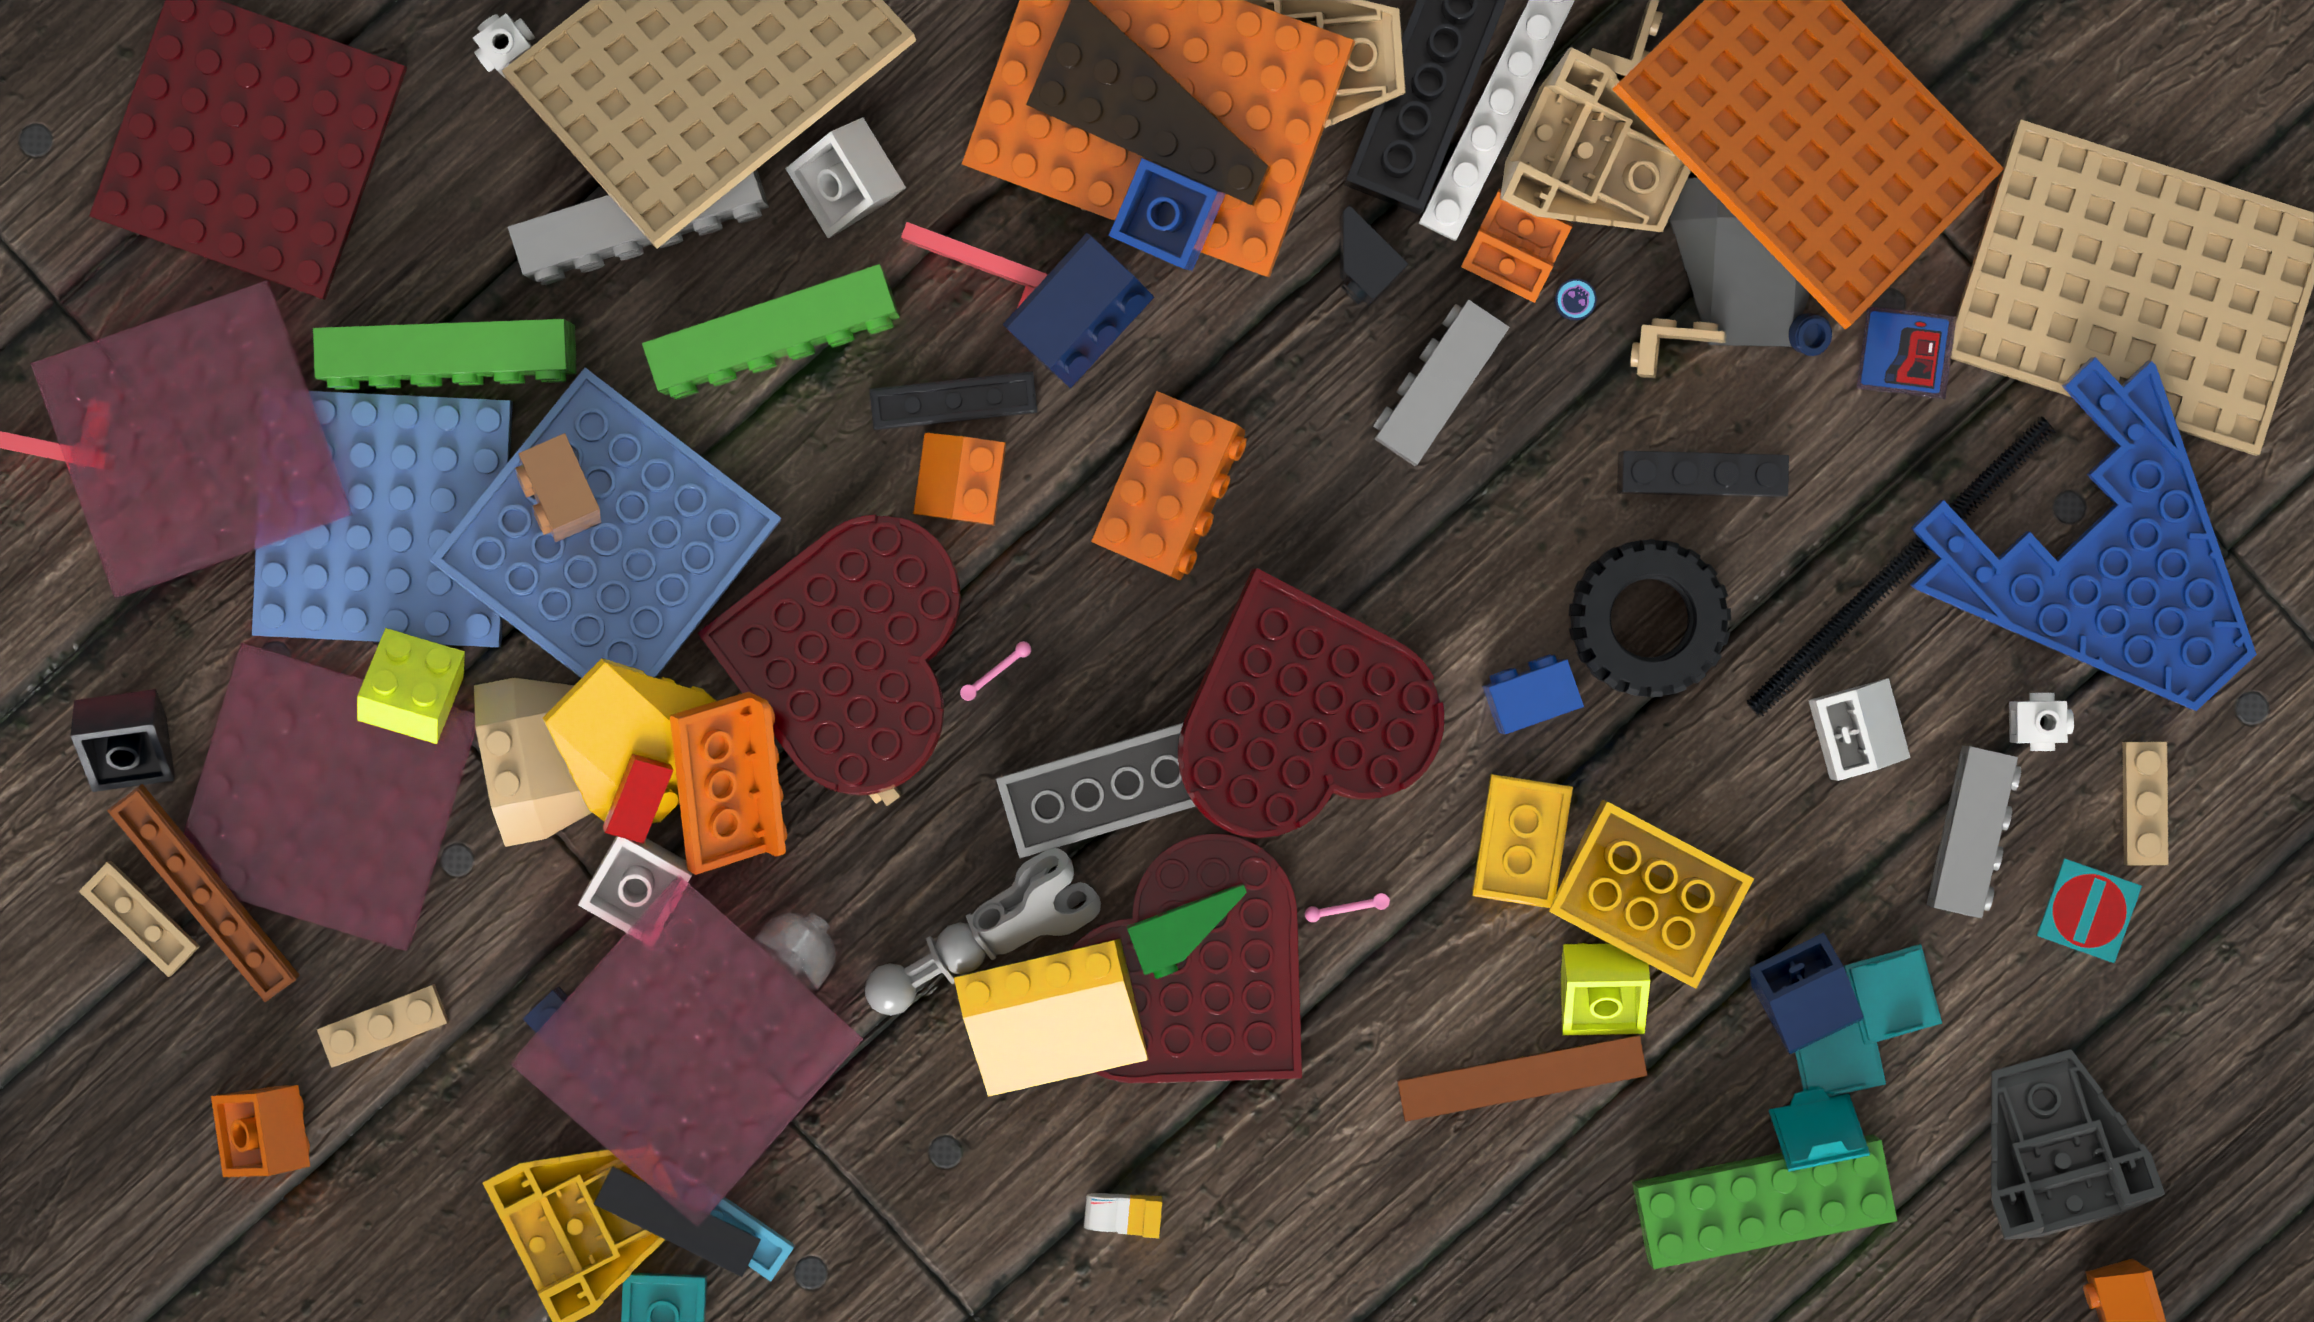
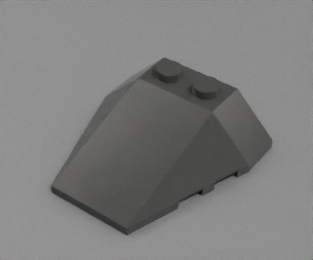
(1733, 273)
(2061, 1150)

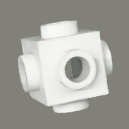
(494, 30)
(2026, 717)

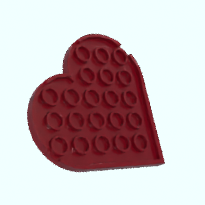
(846, 651)
(1303, 711)
(1238, 992)

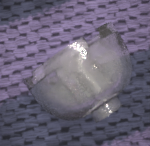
(800, 946)

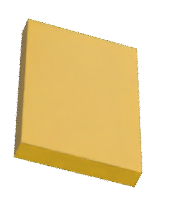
(1522, 841)

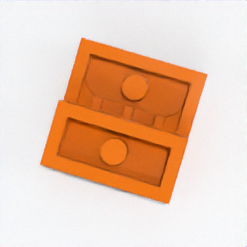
(1516, 248)

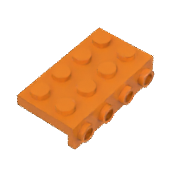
(1170, 486)
(728, 782)

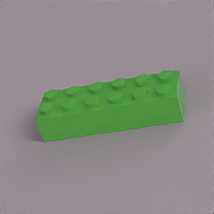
(771, 331)
(445, 351)
(1759, 1205)

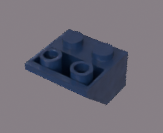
(1806, 993)

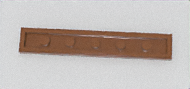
(203, 892)
(1522, 1077)

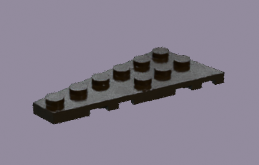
(1125, 97)

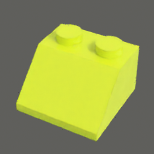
(1603, 990)

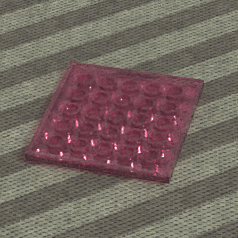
(191, 439)
(321, 808)
(686, 1051)

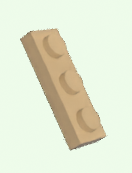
(2145, 803)
(139, 918)
(383, 1025)

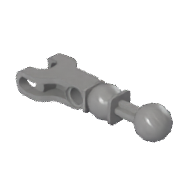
(1031, 907)

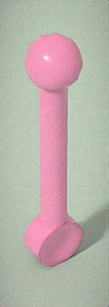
(969, 691)
(1380, 901)

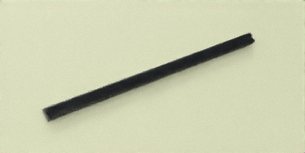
(1895, 570)

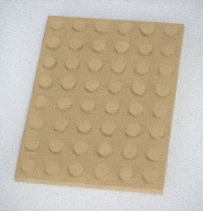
(697, 93)
(2135, 268)

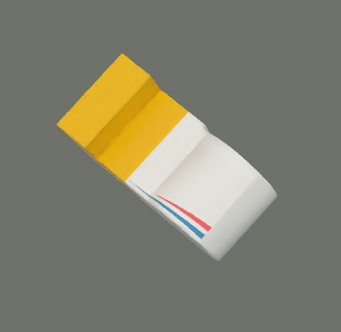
(1124, 1214)

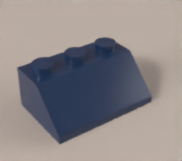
(1078, 310)

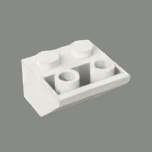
(1859, 730)

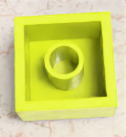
(410, 686)

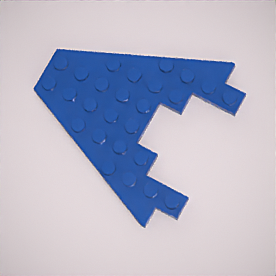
(2139, 587)

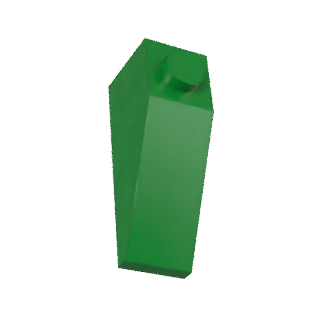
(1175, 933)

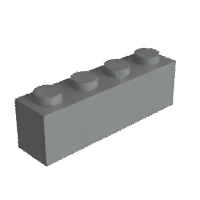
(1441, 382)
(1973, 832)

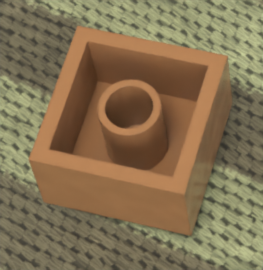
(560, 488)

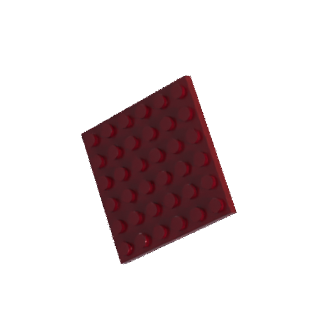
(248, 142)

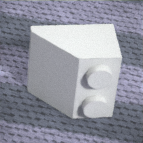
(845, 177)

